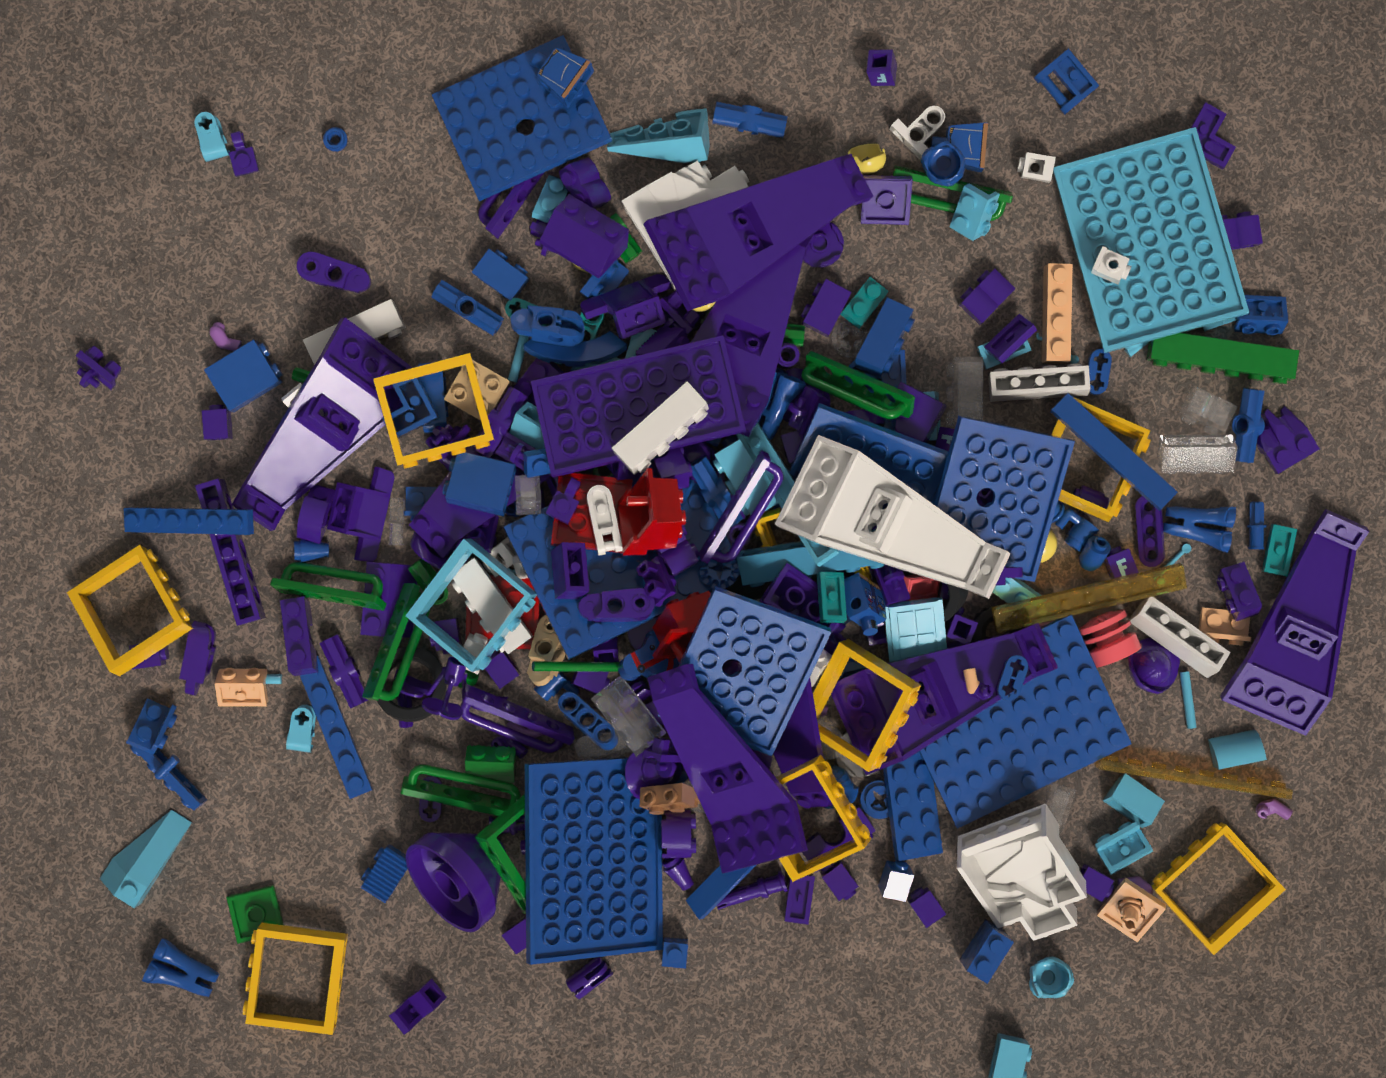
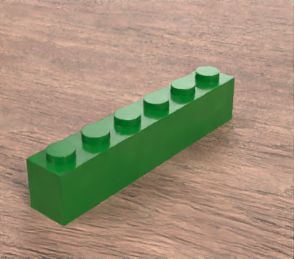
(1226, 356)

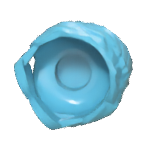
(1050, 978)

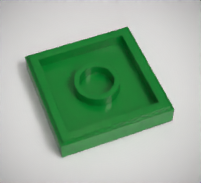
(252, 909)

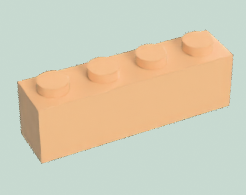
(1057, 313)

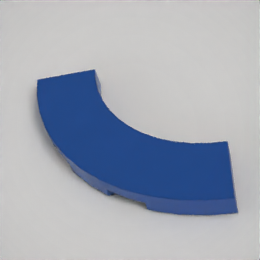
(586, 352)

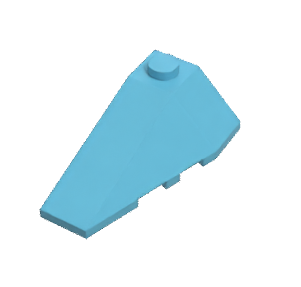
(676, 140)
(141, 862)

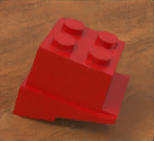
(651, 515)
(677, 625)

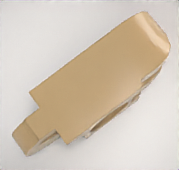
(544, 641)

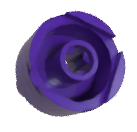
(677, 834)

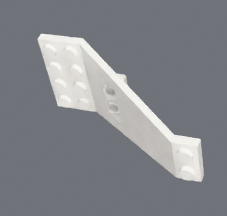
(842, 499)

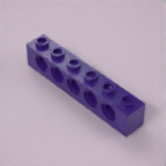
(232, 558)

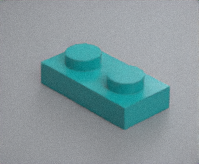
(864, 302)
(1279, 550)
(831, 597)

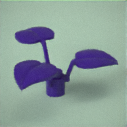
(453, 674)

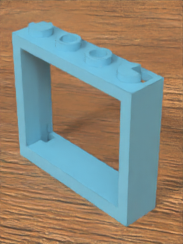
(418, 612)

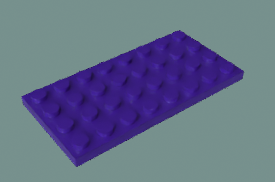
(599, 405)

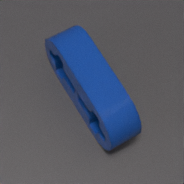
(1104, 371)
(1018, 680)

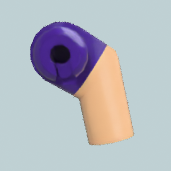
(975, 687)

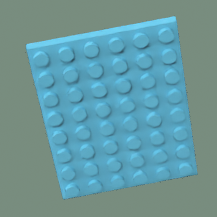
(1164, 216)

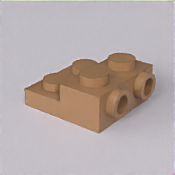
(668, 797)

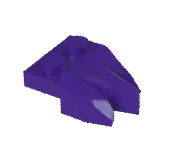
(1285, 440)

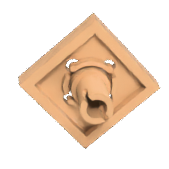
(1131, 909)

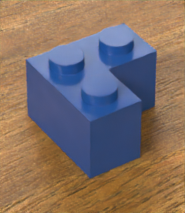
(417, 407)

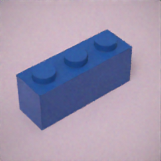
(885, 338)

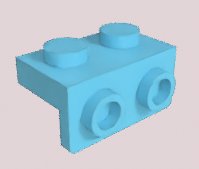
(974, 212)
(1122, 847)

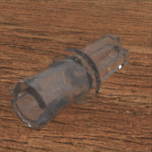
(396, 522)

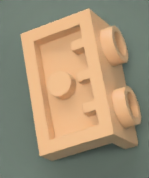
(1221, 625)
(241, 687)

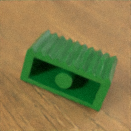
(491, 762)

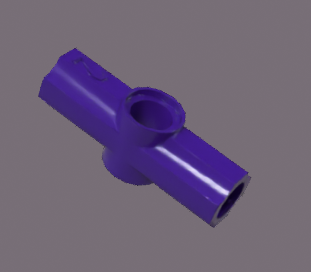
(501, 420)
(343, 670)

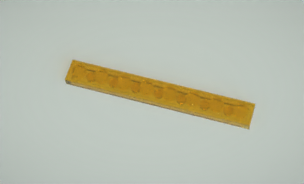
(1089, 597)
(1204, 778)

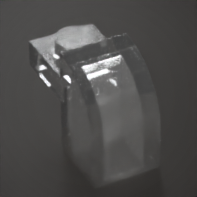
(527, 495)

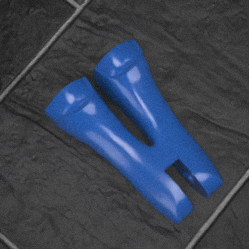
(783, 391)
(1215, 538)
(166, 975)

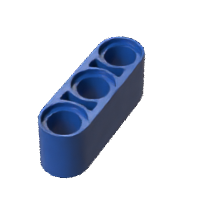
(435, 387)
(583, 711)

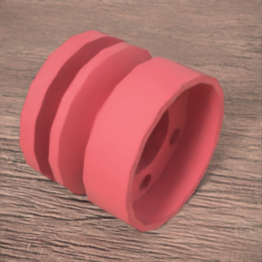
(1109, 638)

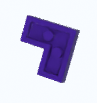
(1214, 148)

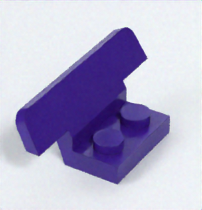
(633, 306)
(363, 512)

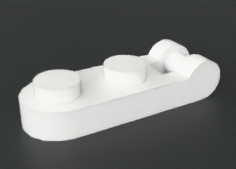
(603, 519)

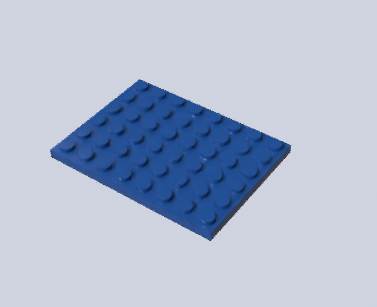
(606, 572)
(1028, 742)
(589, 863)

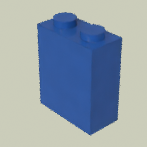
(244, 375)
(479, 483)
(986, 951)

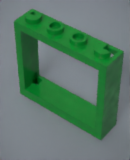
(498, 856)

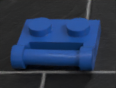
(1073, 77)

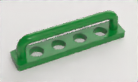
(919, 176)
(856, 393)
(330, 594)
(389, 646)
(459, 797)

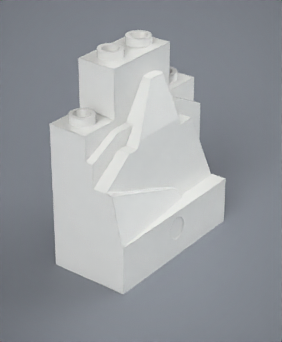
(678, 191)
(1023, 872)

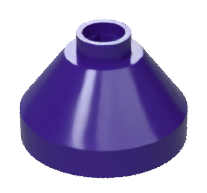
(455, 878)

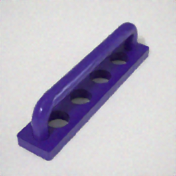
(508, 208)
(709, 549)
(515, 713)

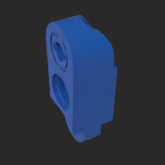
(565, 326)

